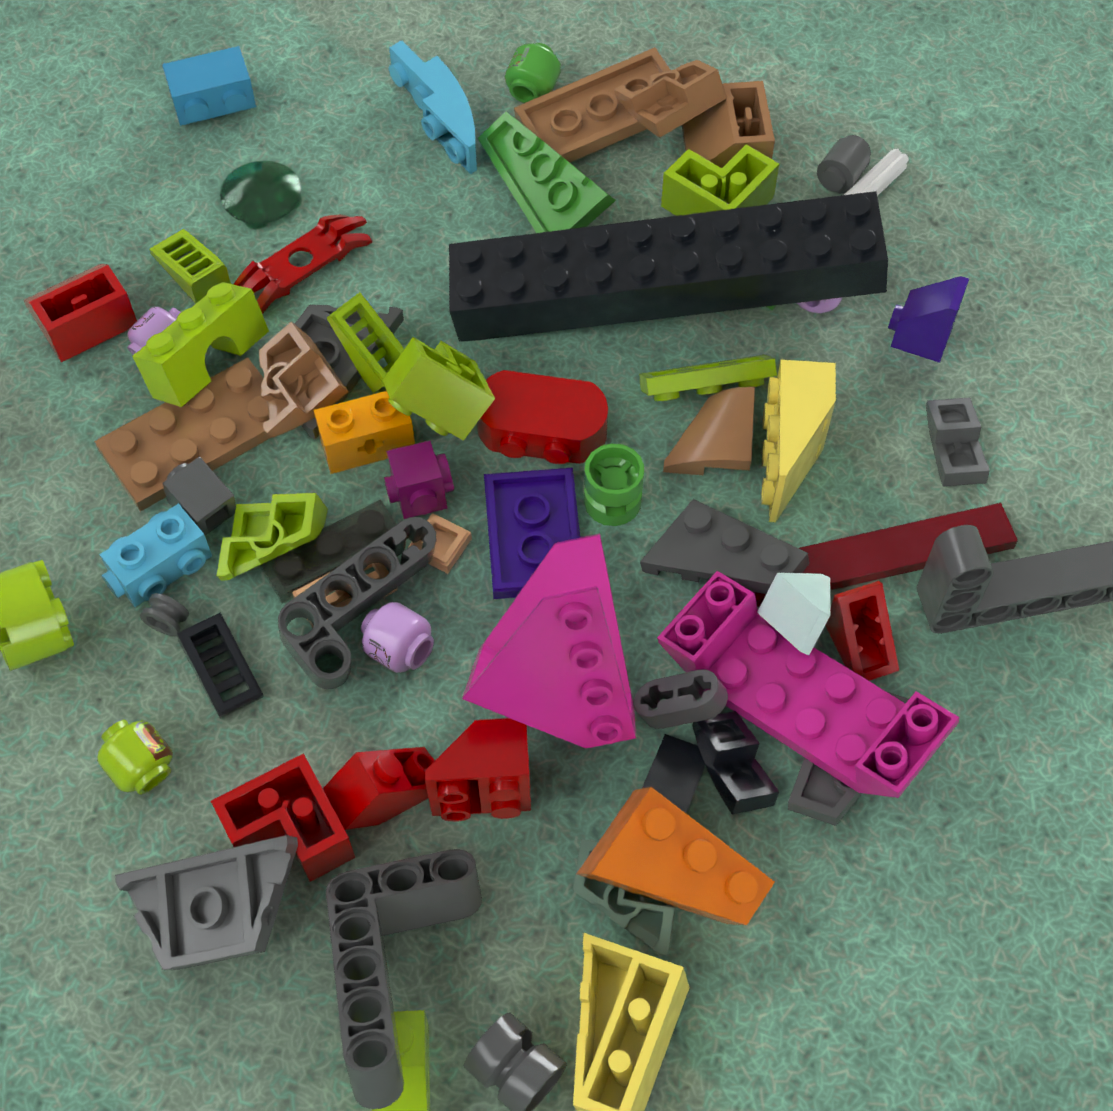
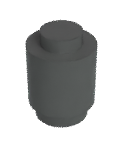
(844, 164)

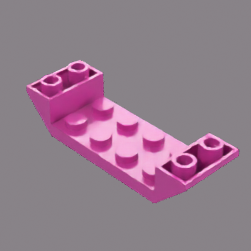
(803, 698)

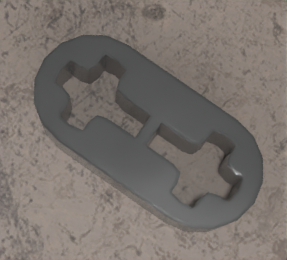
(680, 699)

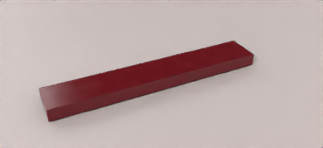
(901, 547)

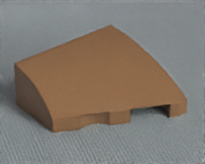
(717, 435)

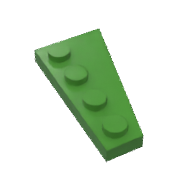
(540, 179)

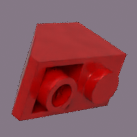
(378, 785)

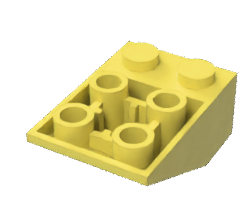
(796, 426)

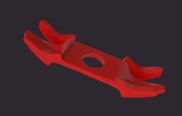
(321, 242)

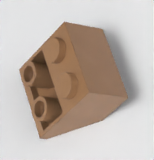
(732, 124)

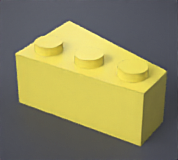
(624, 1025)

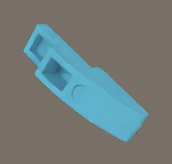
(442, 101)

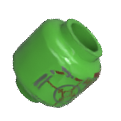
(532, 72)

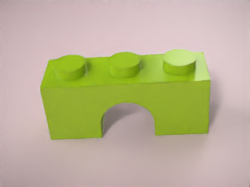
(175, 358)

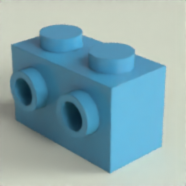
(209, 85)

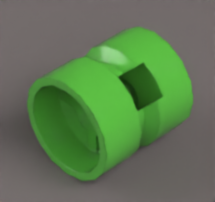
(613, 484)

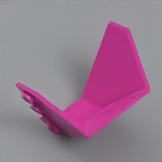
(560, 652)

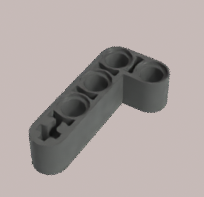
(364, 593)

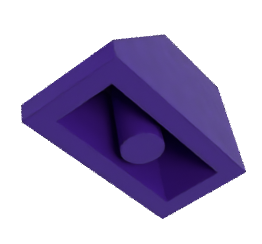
(928, 318)

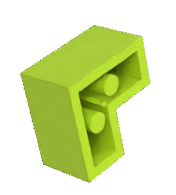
(700, 186)
(439, 387)

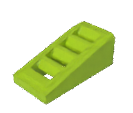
(198, 284)
(364, 361)

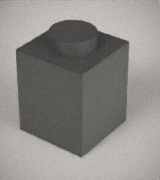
(200, 494)

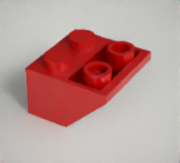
(82, 311)
(482, 772)

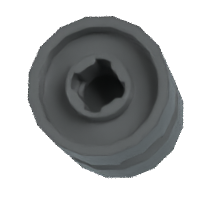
(514, 1064)

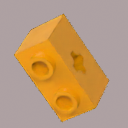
(361, 431)

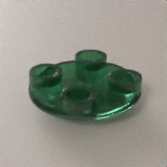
(260, 193)

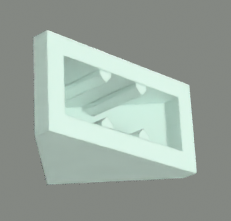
(798, 607)

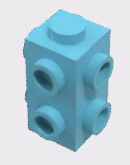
(155, 556)

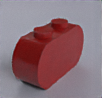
(544, 417)

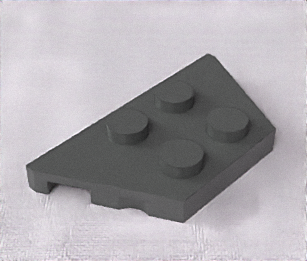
(316, 326)
(212, 902)

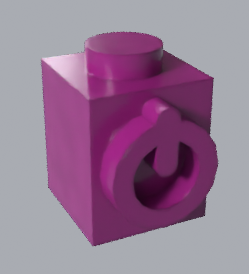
(418, 479)

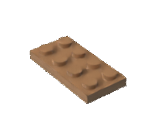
(587, 112)
(214, 424)

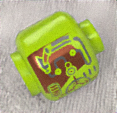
(135, 756)

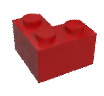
(291, 804)

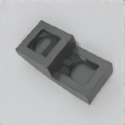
(955, 441)

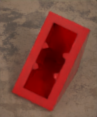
(863, 631)

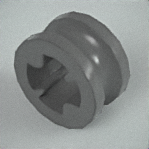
(164, 614)

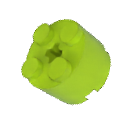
(30, 616)

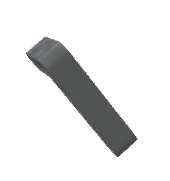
(967, 591)
(362, 910)

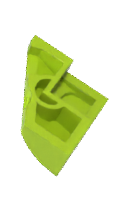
(269, 531)

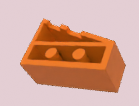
(675, 860)

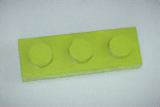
(707, 377)

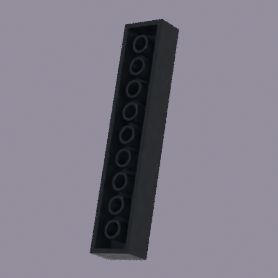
(668, 267)

